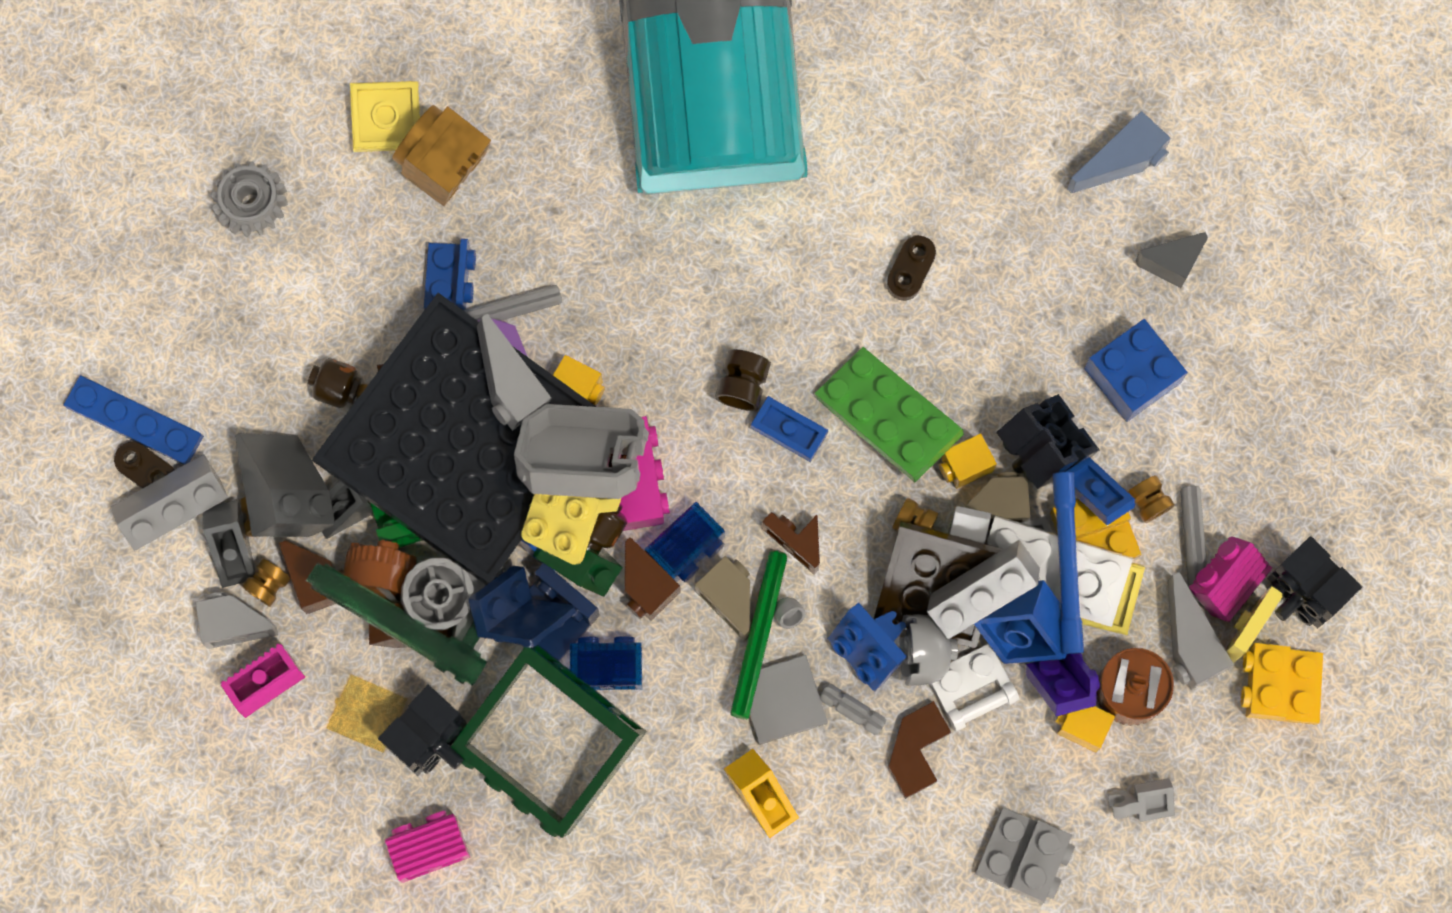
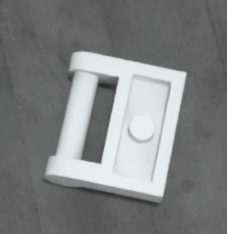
(969, 675)

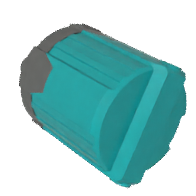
(712, 93)

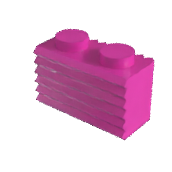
(1230, 578)
(262, 680)
(426, 847)

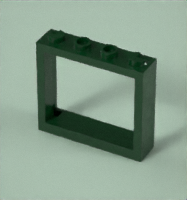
(584, 696)

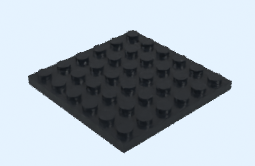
(432, 448)

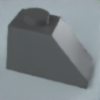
(228, 543)

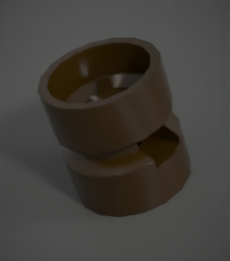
(742, 380)

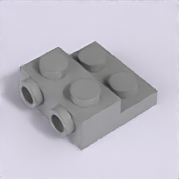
(1025, 856)

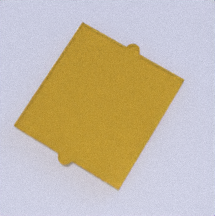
(365, 712)

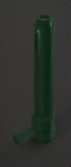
(446, 653)

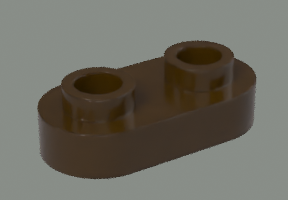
(912, 267)
(144, 468)

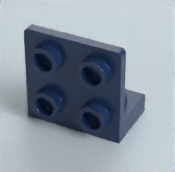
(554, 588)
(509, 614)

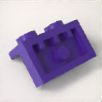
(1064, 683)

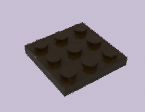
(923, 564)

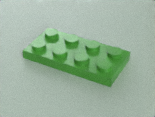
(889, 414)

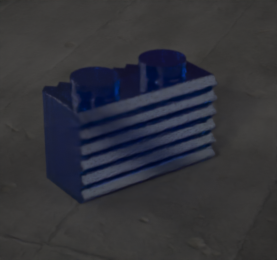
(687, 543)
(608, 664)

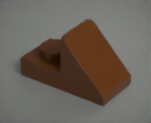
(801, 546)

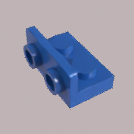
(449, 272)

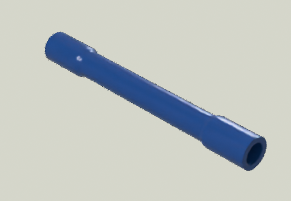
(1071, 621)

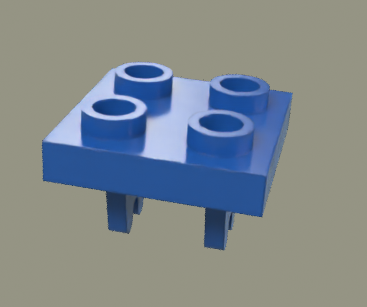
(869, 645)

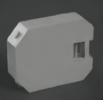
(570, 448)

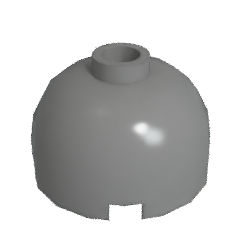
(437, 593)
(926, 651)

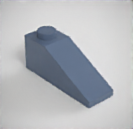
(1124, 155)

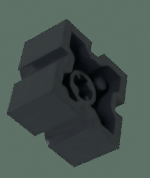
(1046, 440)
(1312, 585)
(424, 733)

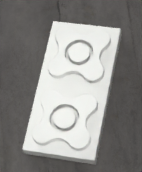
(1100, 571)

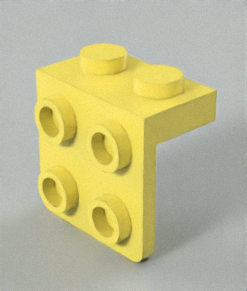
(564, 524)

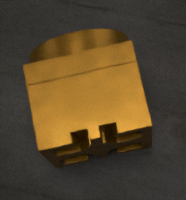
(440, 152)

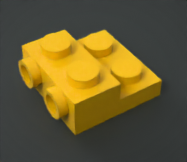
(1093, 531)
(1282, 684)

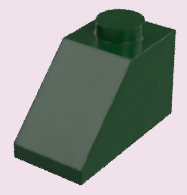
(594, 573)

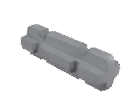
(852, 709)

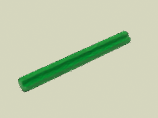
(758, 635)

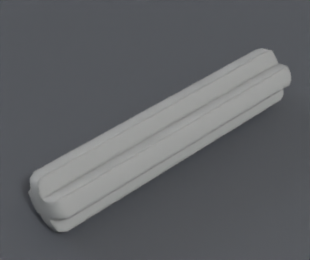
(518, 304)
(1193, 531)

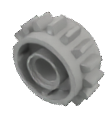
(243, 182)

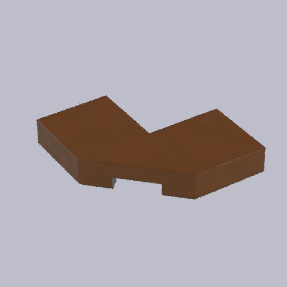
(907, 761)

